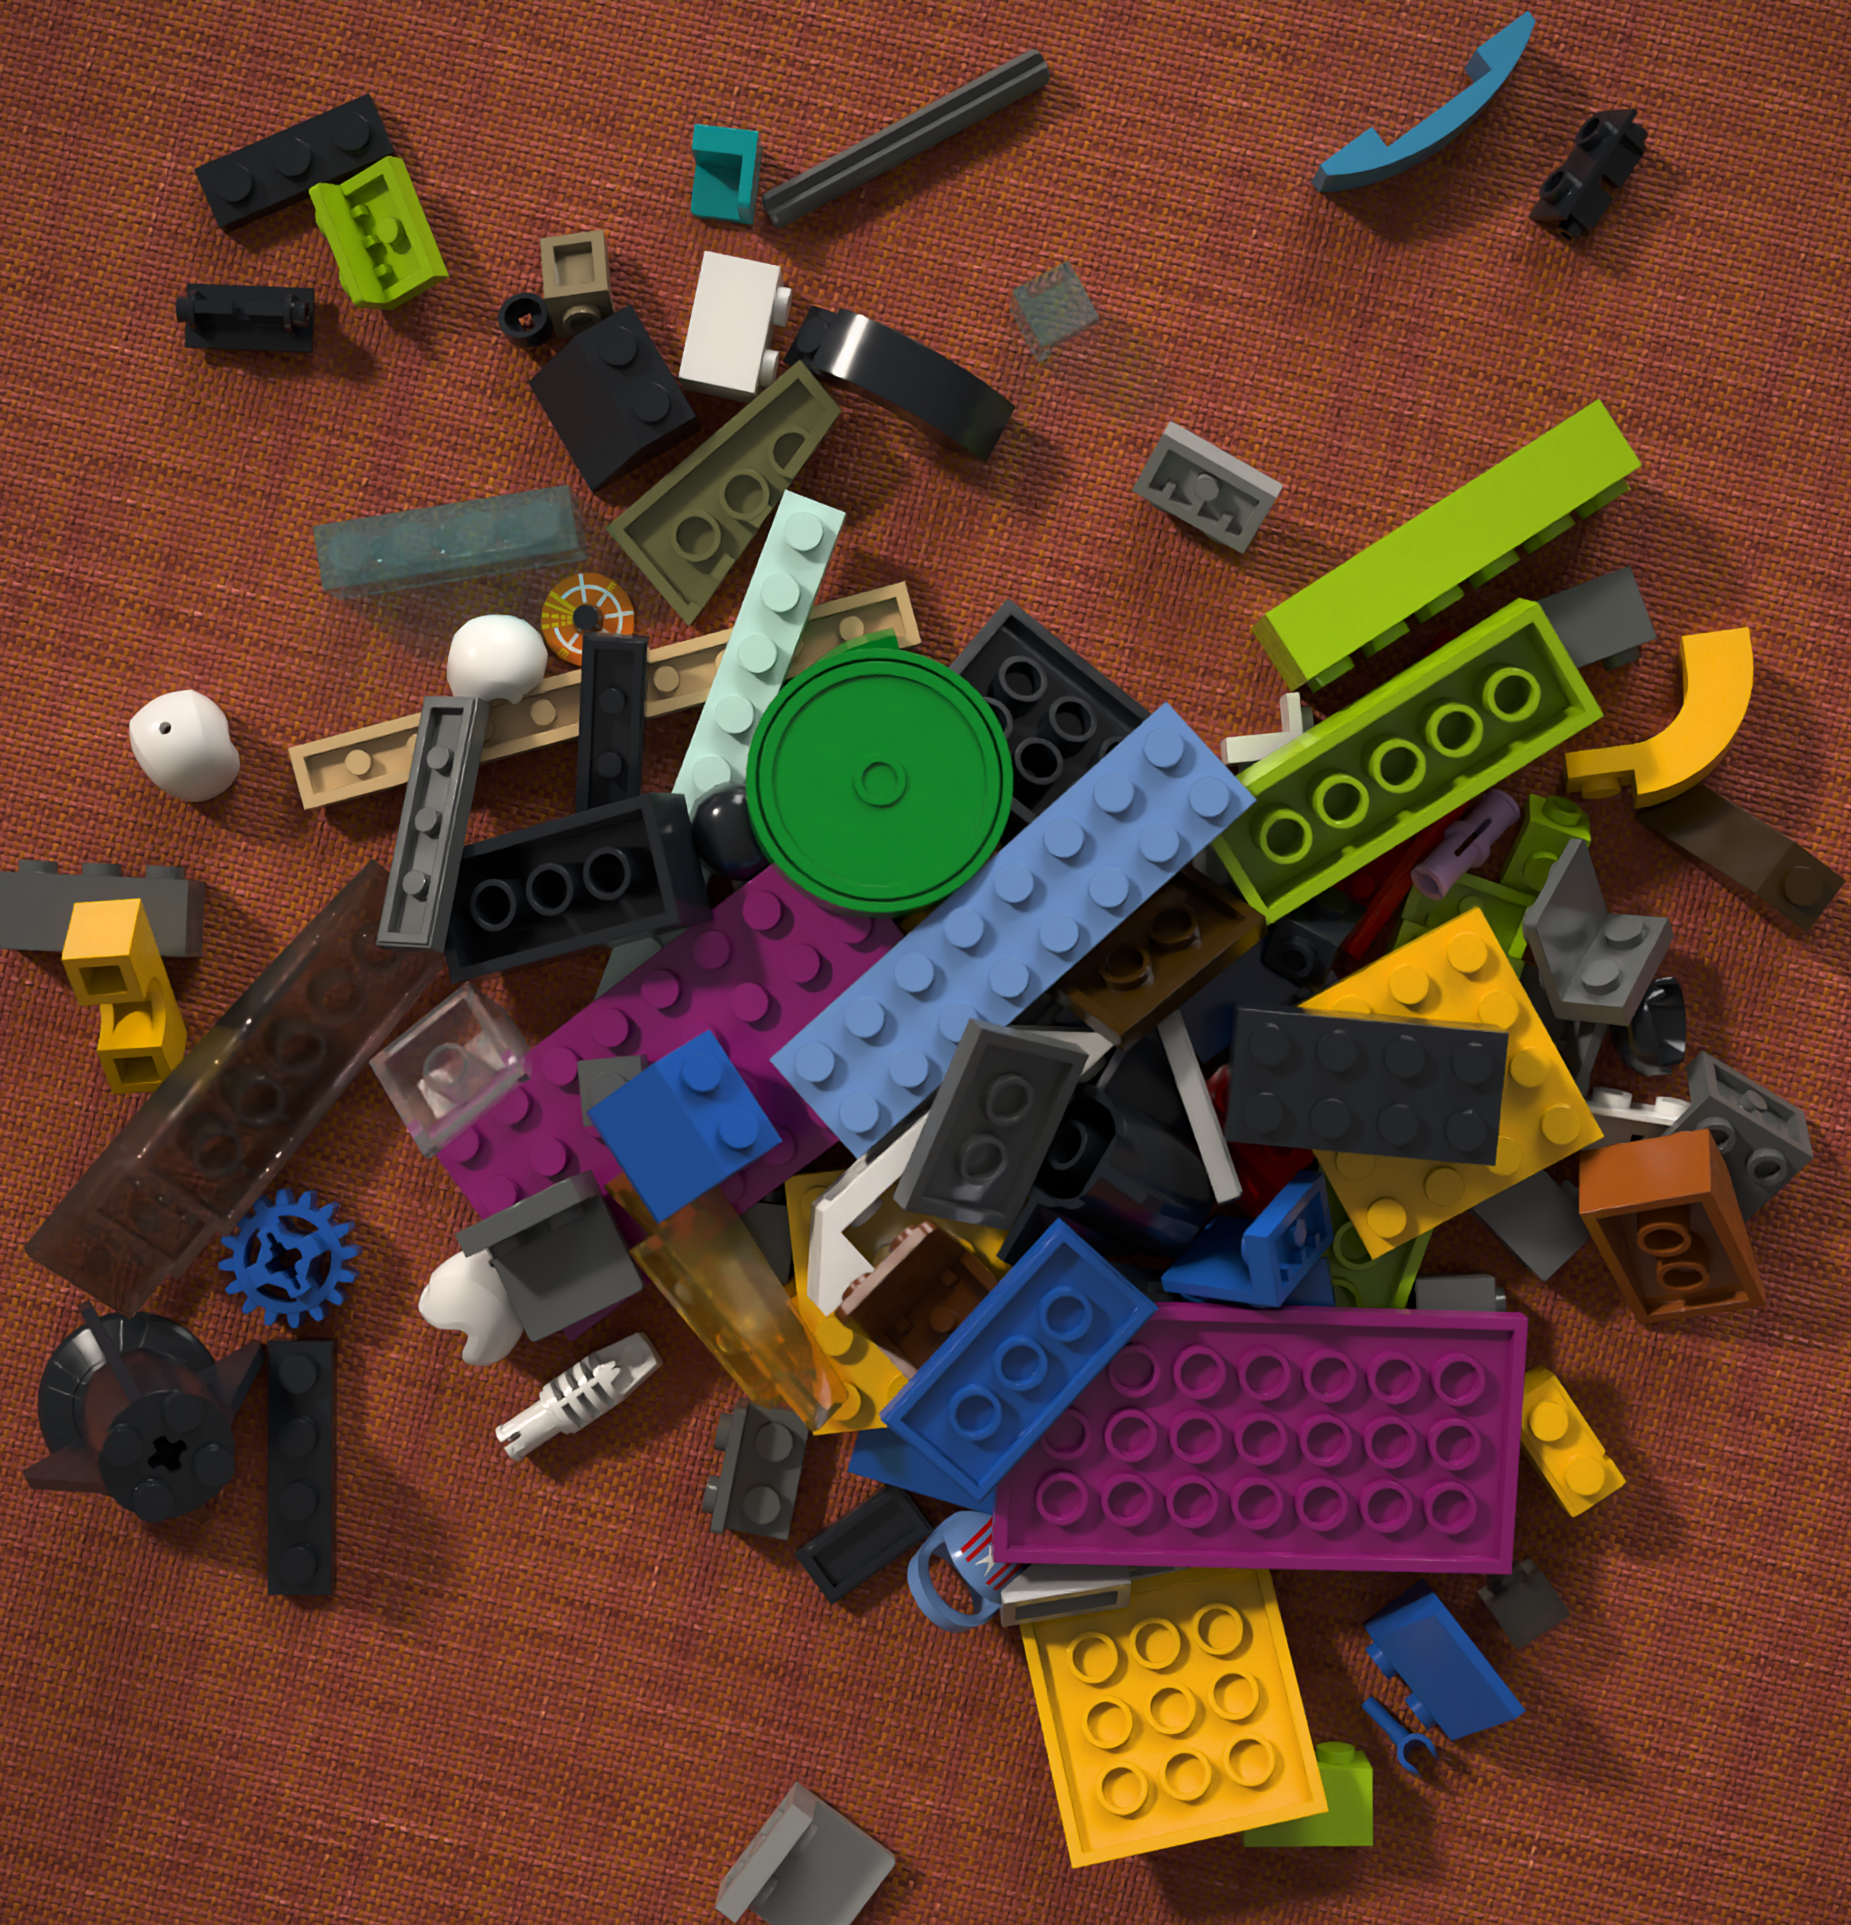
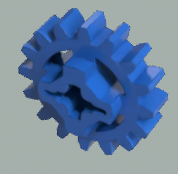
(302, 1279)

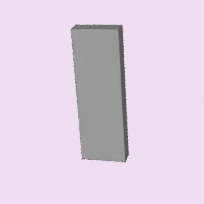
(1199, 1109)

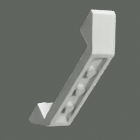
(856, 1193)

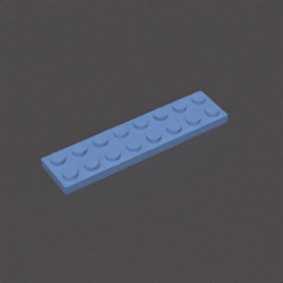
(1013, 928)

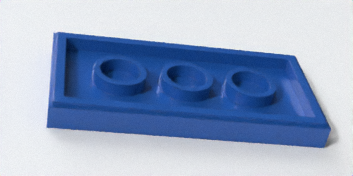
(1018, 1361)

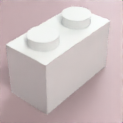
(734, 328)

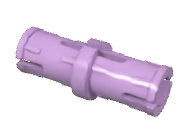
(1443, 867)

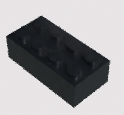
(575, 888)
(1365, 1083)

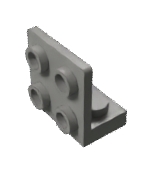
(805, 1867)

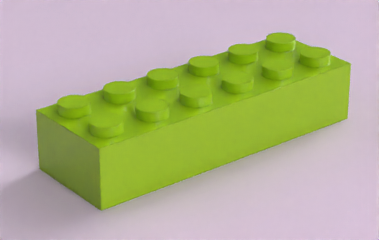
(1455, 540)
(1403, 758)

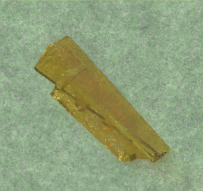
(734, 1303)

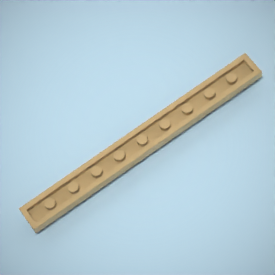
(548, 715)

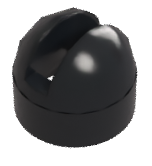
(519, 306)

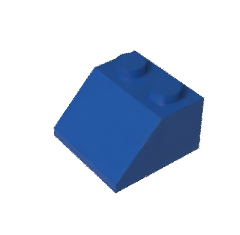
(684, 1126)
(1439, 1664)

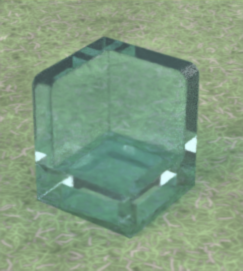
(1052, 309)

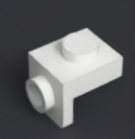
(1248, 750)

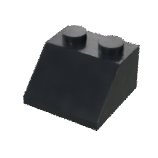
(613, 400)

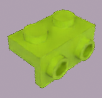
(379, 236)

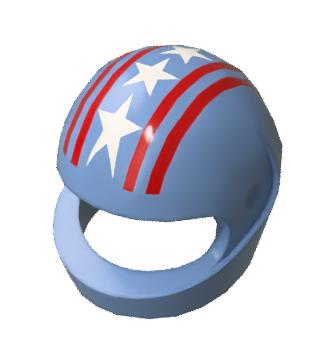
(965, 1544)

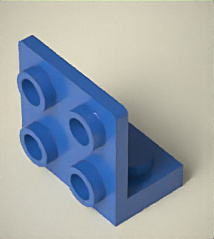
(1258, 1257)

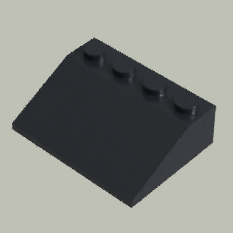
(1051, 708)

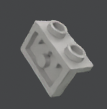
(1207, 487)

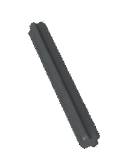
(906, 138)

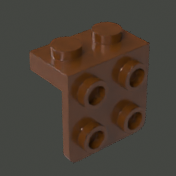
(916, 1295)

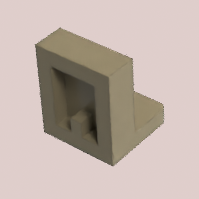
(576, 281)

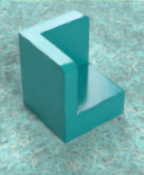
(725, 173)

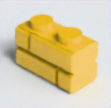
(1564, 1445)

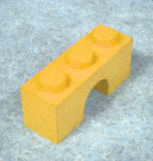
(119, 967)

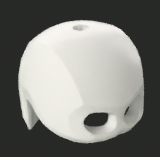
(197, 753)
(472, 1299)

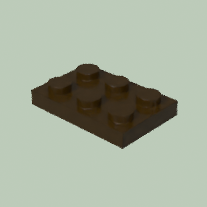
(1159, 957)

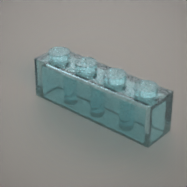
(450, 542)

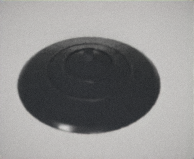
(80, 1356)

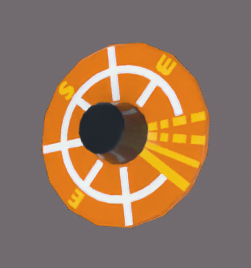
(583, 605)

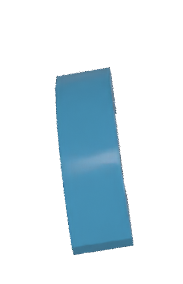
(1371, 161)

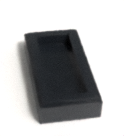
(863, 1541)

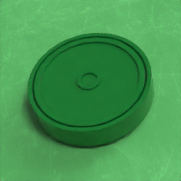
(878, 783)

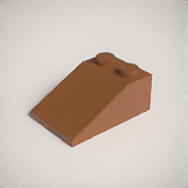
(1669, 1226)

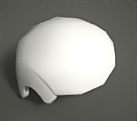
(496, 659)

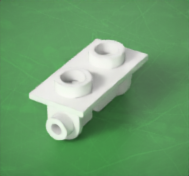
(1621, 1117)

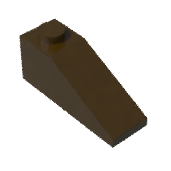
(1745, 857)

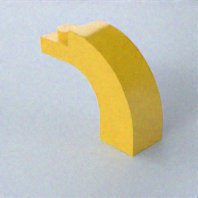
(1716, 693)

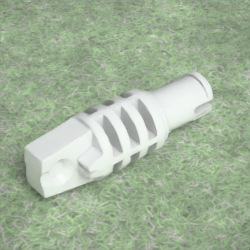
(582, 1394)

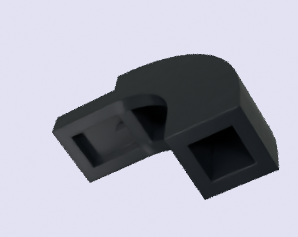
(903, 378)

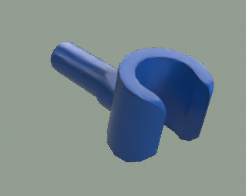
(1398, 1735)

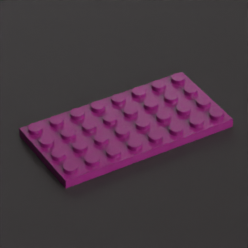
(746, 977)
(1283, 1445)

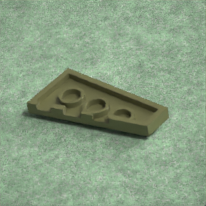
(717, 499)

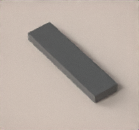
(433, 824)

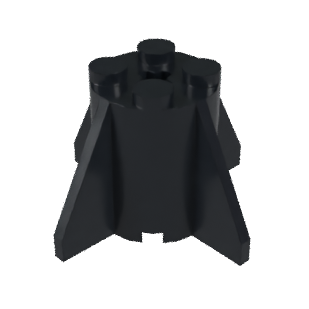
(1121, 1166)
(153, 1429)

